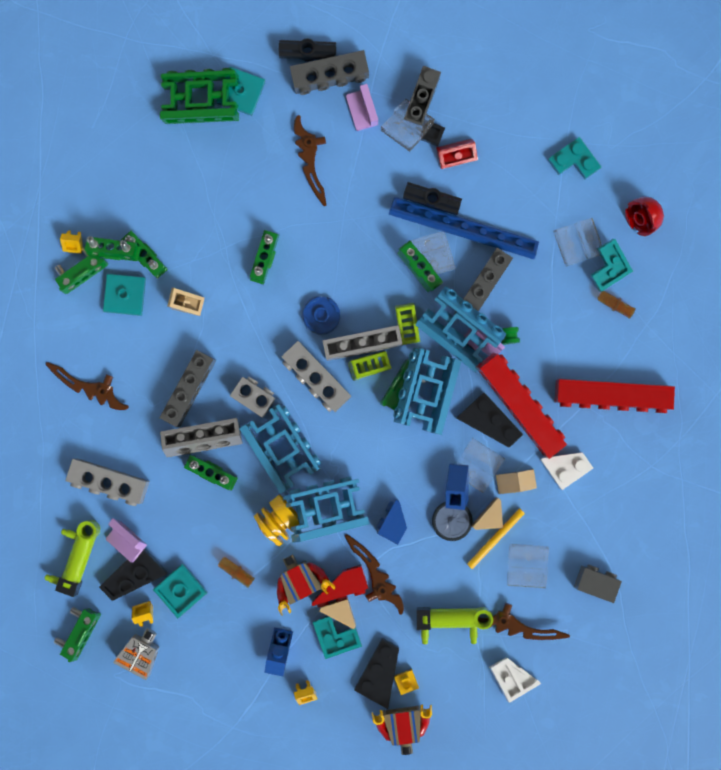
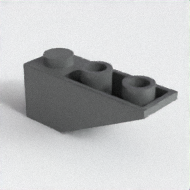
(422, 95)

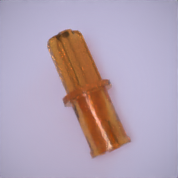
(616, 304)
(236, 572)

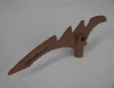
(309, 145)
(102, 391)
(381, 589)
(505, 620)

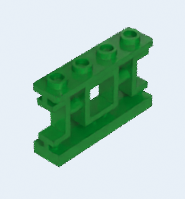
(199, 111)

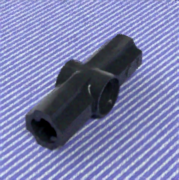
(294, 49)
(444, 203)

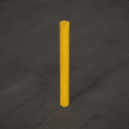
(495, 539)

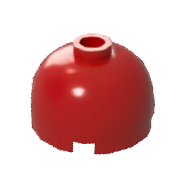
(644, 215)

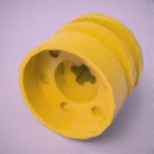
(277, 521)

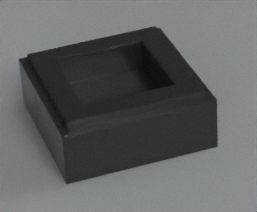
(434, 134)

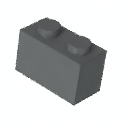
(598, 584)

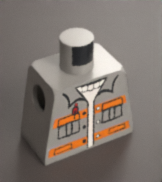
(139, 654)

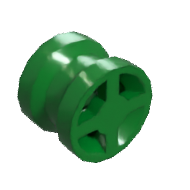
(511, 336)

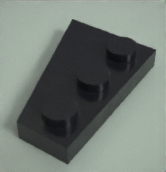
(490, 420)
(133, 576)
(379, 674)

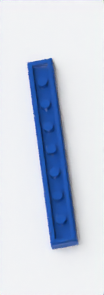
(464, 228)

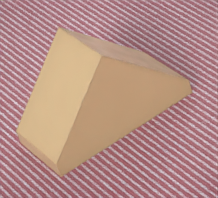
(185, 302)
(516, 481)
(491, 517)
(341, 612)

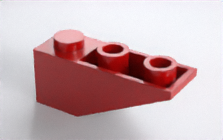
(346, 582)

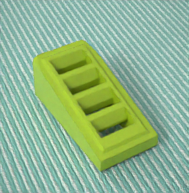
(410, 306)
(354, 371)

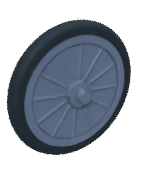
(451, 523)

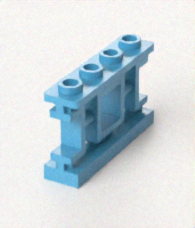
(451, 338)
(441, 392)
(267, 456)
(329, 524)

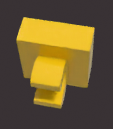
(71, 243)
(142, 613)
(406, 681)
(305, 695)

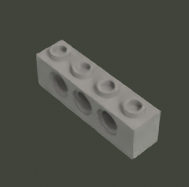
(362, 343)
(299, 352)
(201, 437)
(137, 486)

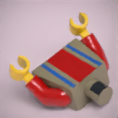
(299, 582)
(403, 725)

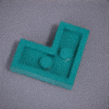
(575, 154)
(615, 266)
(333, 642)

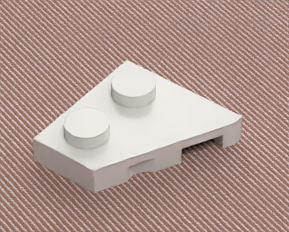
(567, 468)
(512, 679)

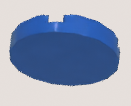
(321, 315)

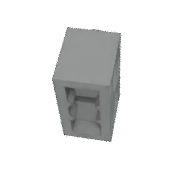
(251, 400)

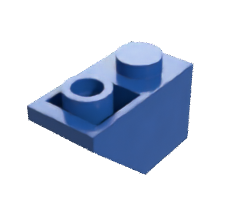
(457, 486)
(394, 524)
(278, 652)

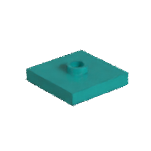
(246, 93)
(124, 294)
(180, 591)

